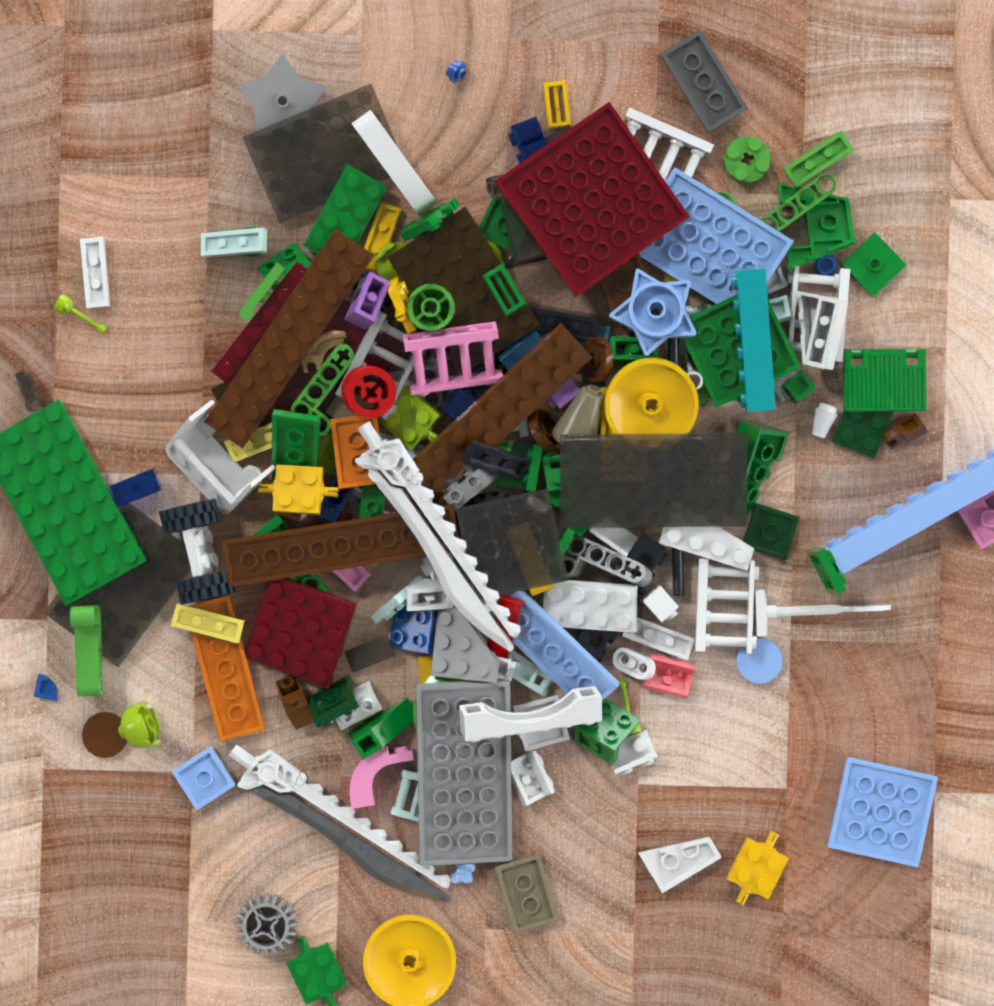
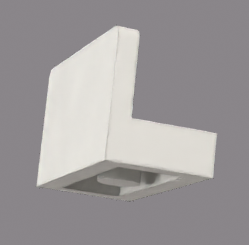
(616, 538)

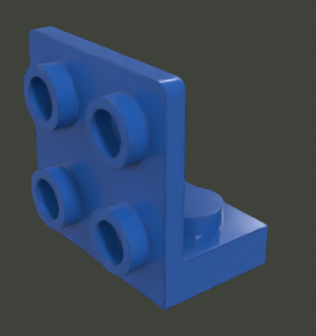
(414, 630)

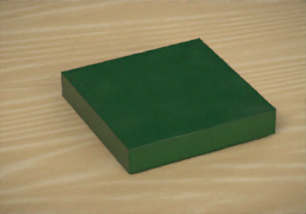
(770, 531)

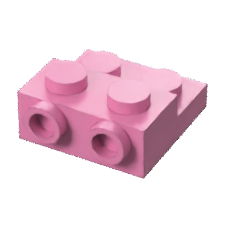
(980, 519)

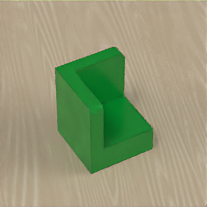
(798, 386)

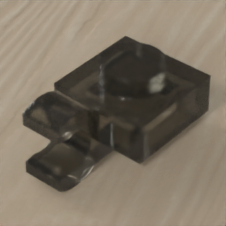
(27, 385)

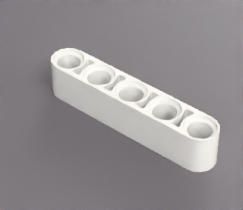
(394, 162)

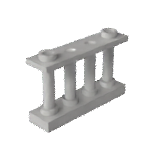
(370, 346)

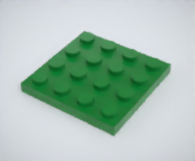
(716, 350)

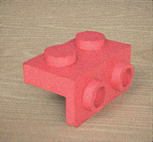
(670, 677)

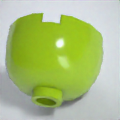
(140, 726)

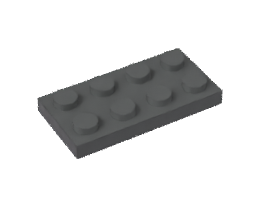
(703, 81)

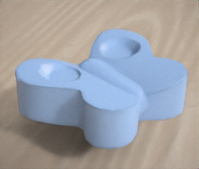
(463, 873)

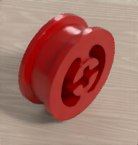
(355, 379)

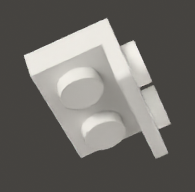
(368, 705)
(634, 751)

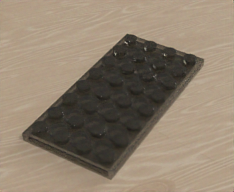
(653, 480)

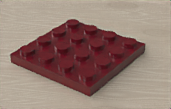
(300, 630)

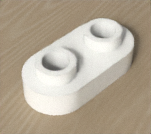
(635, 665)

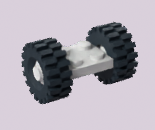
(199, 550)

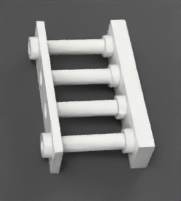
(677, 140)
(839, 281)
(705, 616)

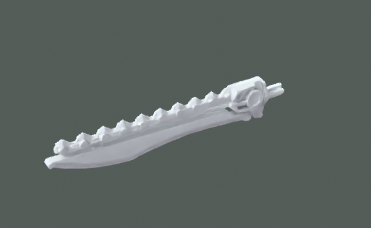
(401, 470)

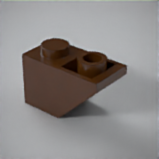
(295, 701)

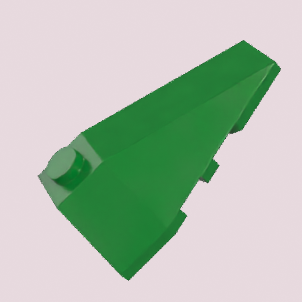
(764, 447)

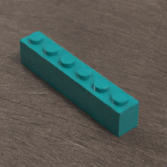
(754, 339)

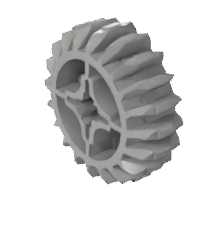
(272, 933)

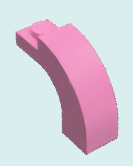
(362, 779)

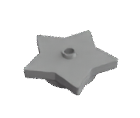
(280, 81)

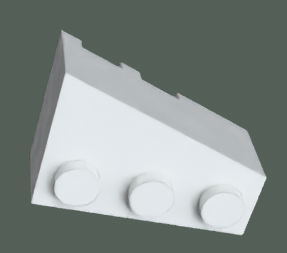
(821, 328)

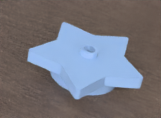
(667, 299)

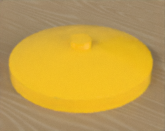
(651, 398)
(409, 961)

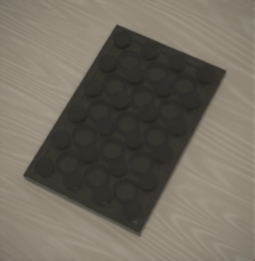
(308, 152)
(138, 596)

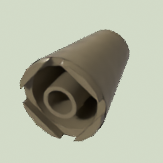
(582, 414)

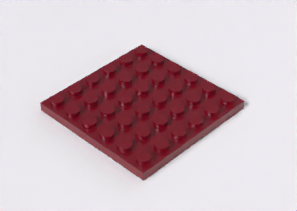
(591, 199)
(247, 340)

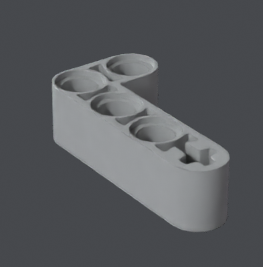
(607, 562)

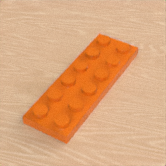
(228, 678)

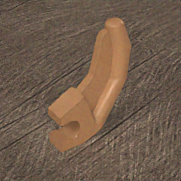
(324, 342)

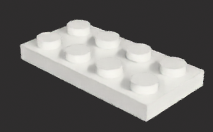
(593, 605)

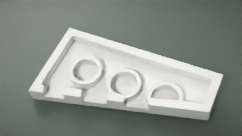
(709, 543)

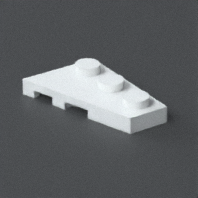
(679, 861)

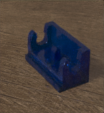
(135, 487)

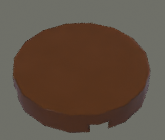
(601, 364)
(541, 427)
(102, 735)

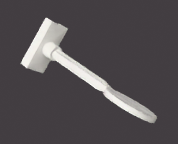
(766, 612)

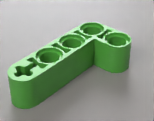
(325, 384)
(88, 649)

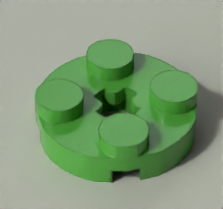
(752, 147)

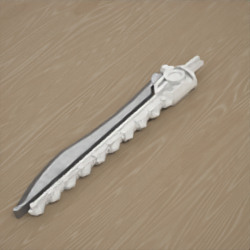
(284, 777)

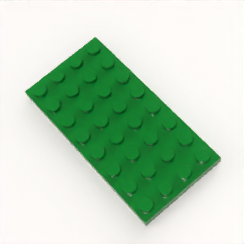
(65, 504)

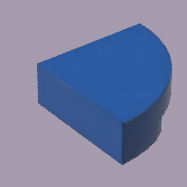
(46, 688)

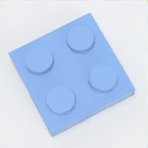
(204, 777)

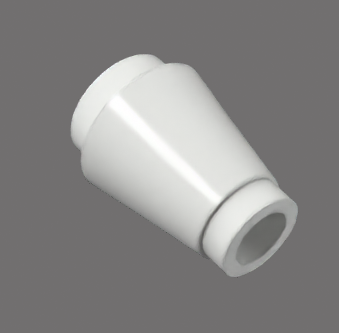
(823, 419)

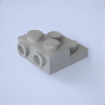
(475, 481)

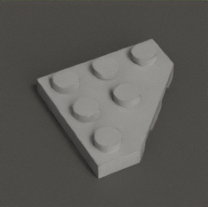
(461, 650)

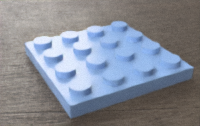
(882, 811)

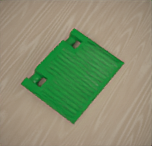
(884, 380)

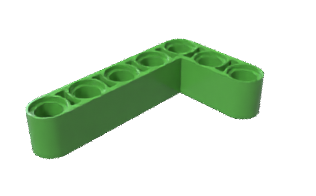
(794, 201)

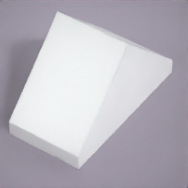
(426, 596)

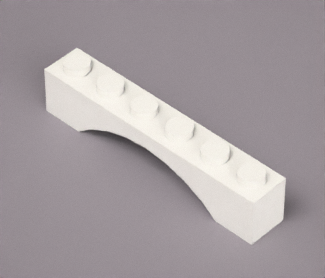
(576, 708)

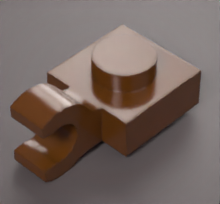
(906, 429)

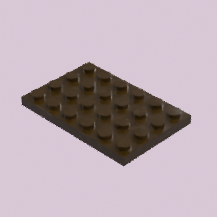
(457, 260)

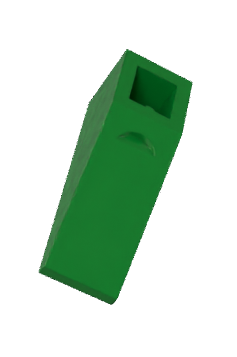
(382, 728)

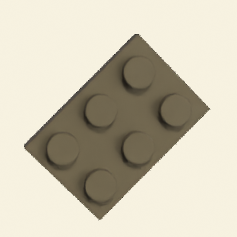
(526, 893)

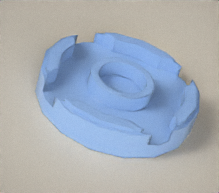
(763, 662)

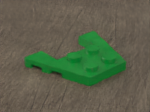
(827, 226)

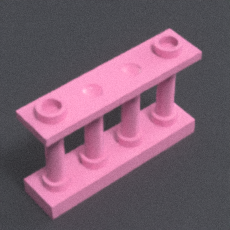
(439, 340)

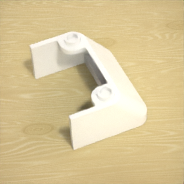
(210, 465)

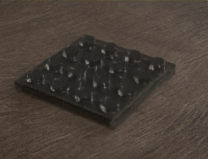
(514, 542)

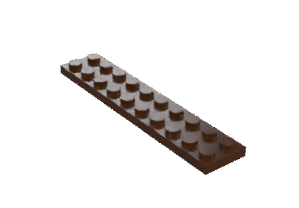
(289, 338)
(501, 408)
(324, 548)

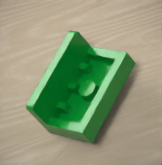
(371, 501)

